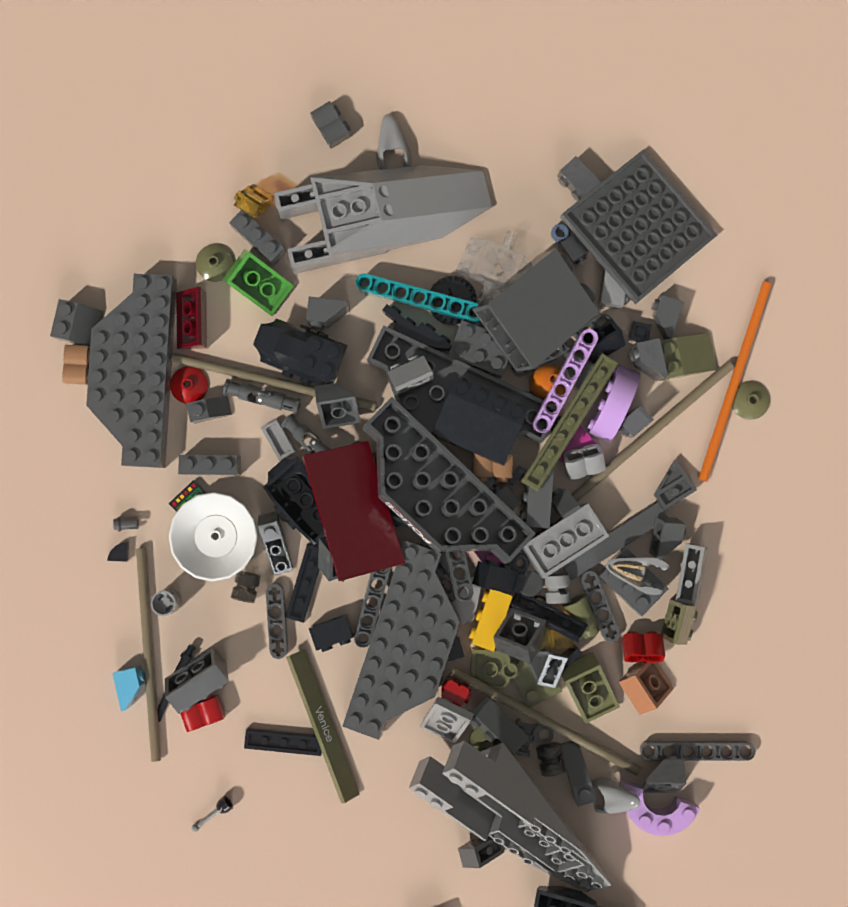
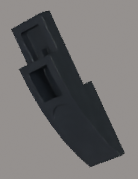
(423, 333)

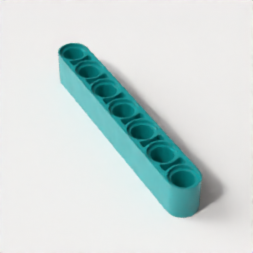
(412, 292)

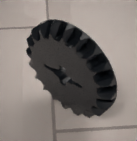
(460, 289)

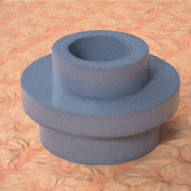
(560, 227)

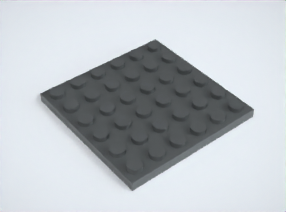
(638, 226)

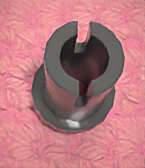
(125, 523)

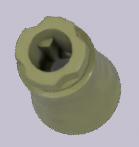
(581, 610)

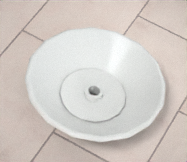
(193, 539)

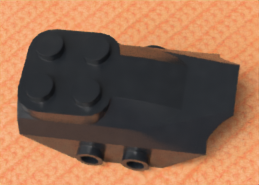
(300, 352)
(293, 497)

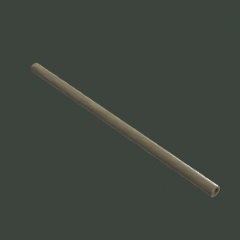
(257, 377)
(653, 430)
(148, 654)
(545, 721)

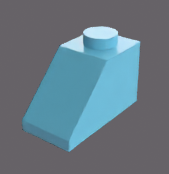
(128, 685)

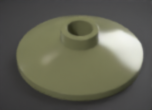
(214, 272)
(742, 404)

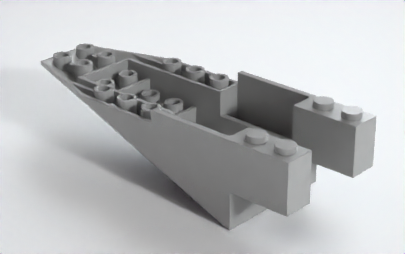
(382, 210)
(501, 800)

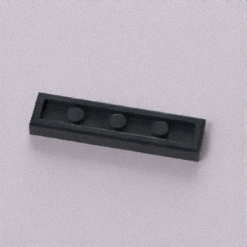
(304, 585)
(555, 618)
(282, 741)

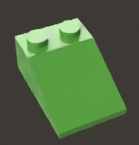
(258, 282)

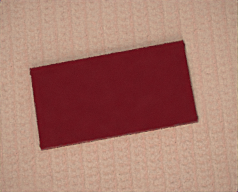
(351, 513)

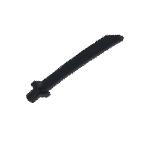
(185, 657)

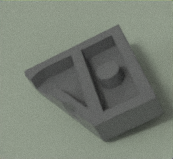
(674, 486)

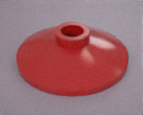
(198, 385)

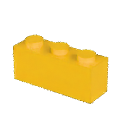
(490, 618)

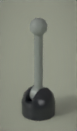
(223, 806)

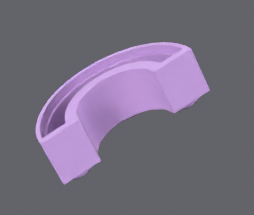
(616, 404)
(661, 821)

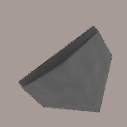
(548, 668)

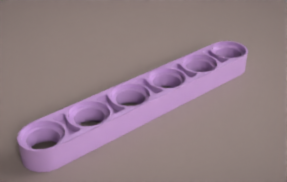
(561, 378)

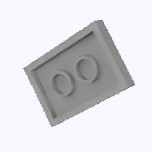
(446, 720)

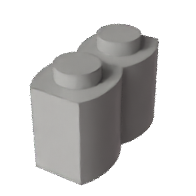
(584, 461)

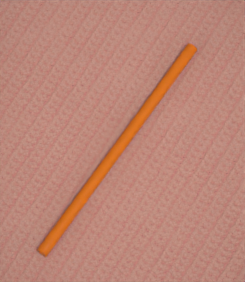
(734, 382)

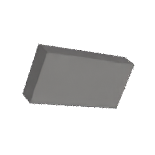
(278, 439)

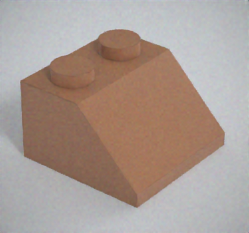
(646, 686)

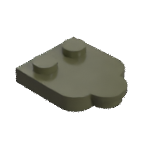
(493, 668)
(530, 690)

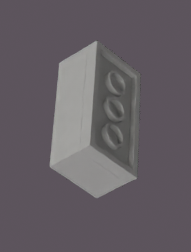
(564, 541)

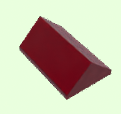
(191, 319)

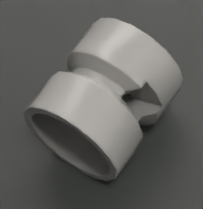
(557, 589)
(166, 602)

